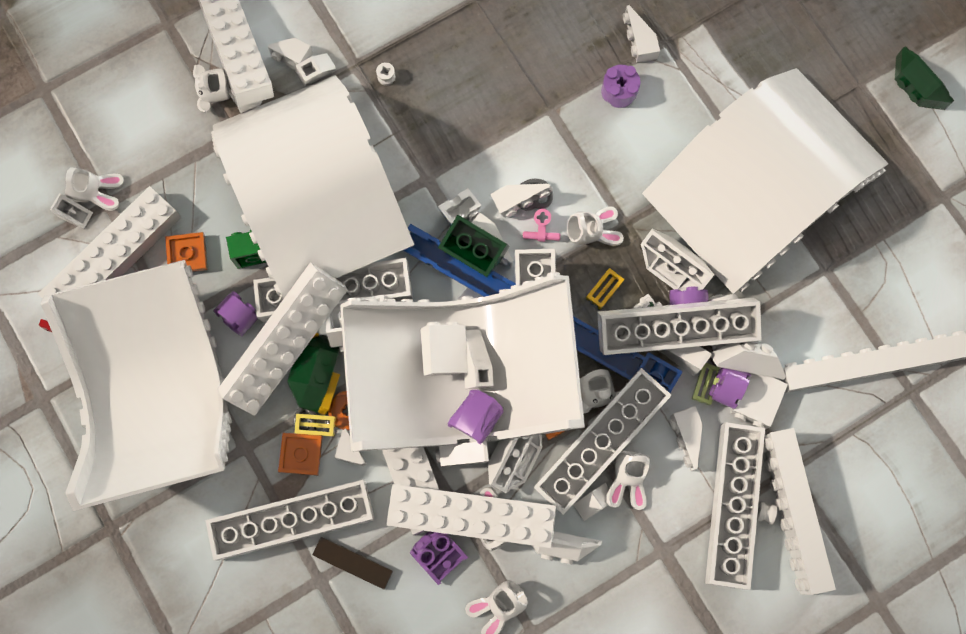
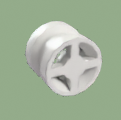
(383, 77)
(766, 512)

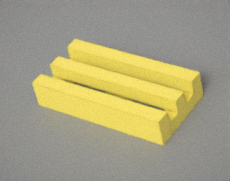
(332, 425)

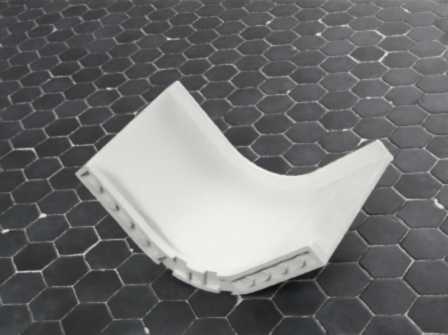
(762, 177)
(310, 184)
(530, 353)
(144, 383)

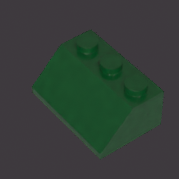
(473, 246)

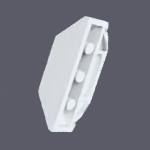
(674, 262)
(748, 358)
(513, 461)
(567, 547)

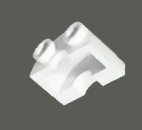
(463, 205)

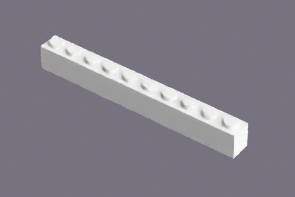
(876, 362)

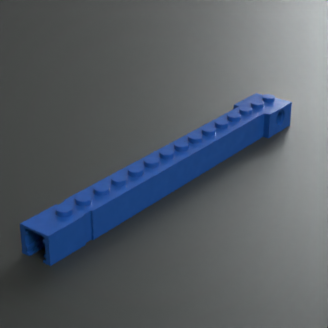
(586, 337)

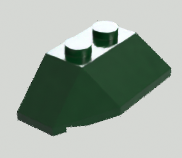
(920, 81)
(312, 373)

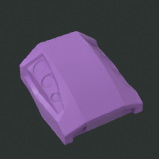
(476, 415)
(437, 554)

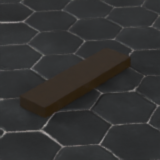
(352, 563)

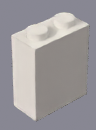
(444, 349)
(760, 401)

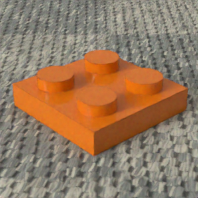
(189, 248)
(300, 454)

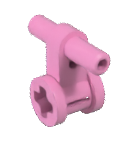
(541, 235)

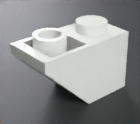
(290, 51)
(314, 68)

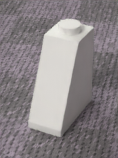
(688, 358)
(462, 454)

